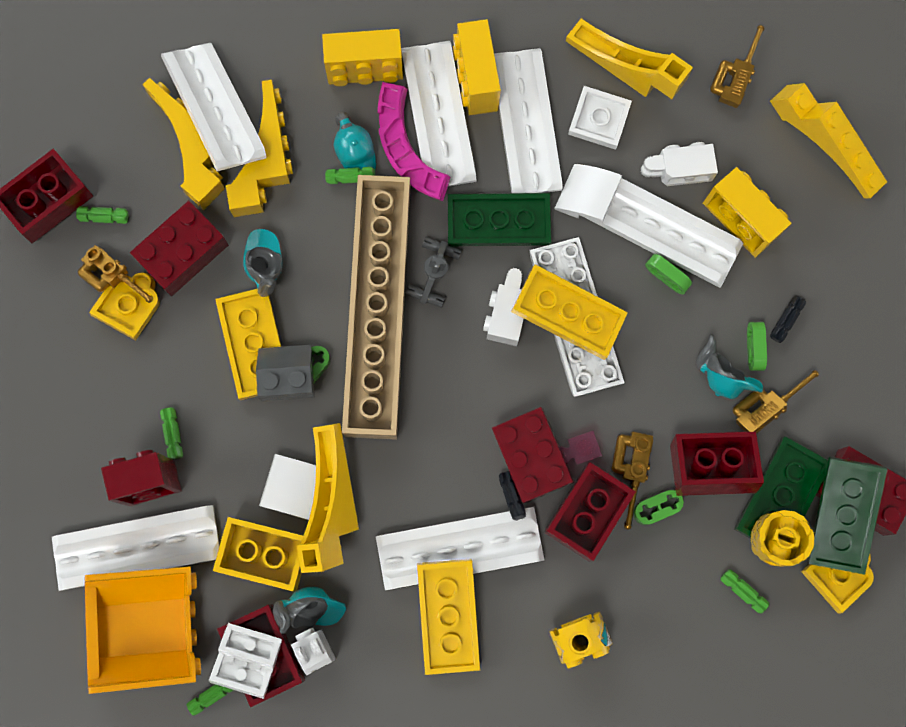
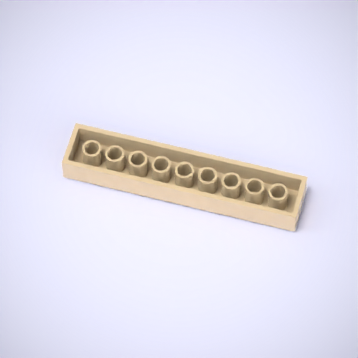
(376, 308)

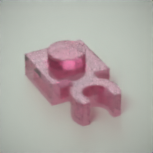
(582, 448)

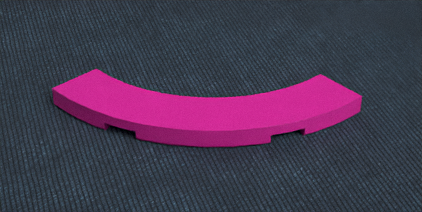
(398, 147)

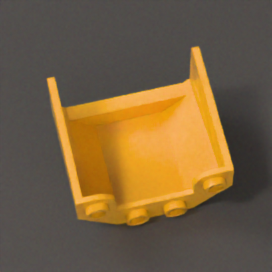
(140, 629)

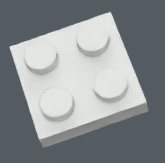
(599, 117)

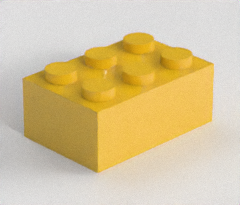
(362, 57)
(476, 67)
(746, 211)
(259, 554)

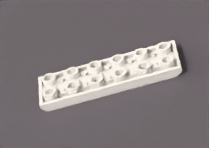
(214, 106)
(438, 111)
(527, 123)
(671, 233)
(583, 370)
(488, 540)
(137, 545)

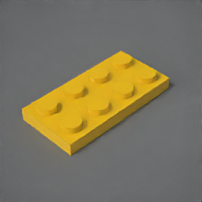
(569, 312)
(246, 326)
(448, 616)

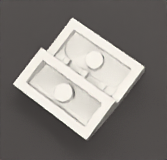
(588, 192)
(290, 487)
(245, 660)

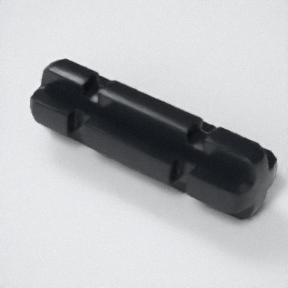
(788, 319)
(512, 496)

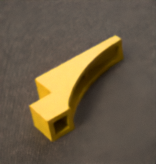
(631, 64)
(831, 132)
(200, 180)
(247, 191)
(332, 506)

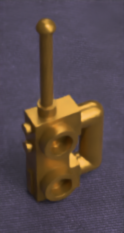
(740, 74)
(112, 272)
(770, 409)
(639, 465)

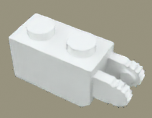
(682, 164)
(503, 324)
(312, 650)

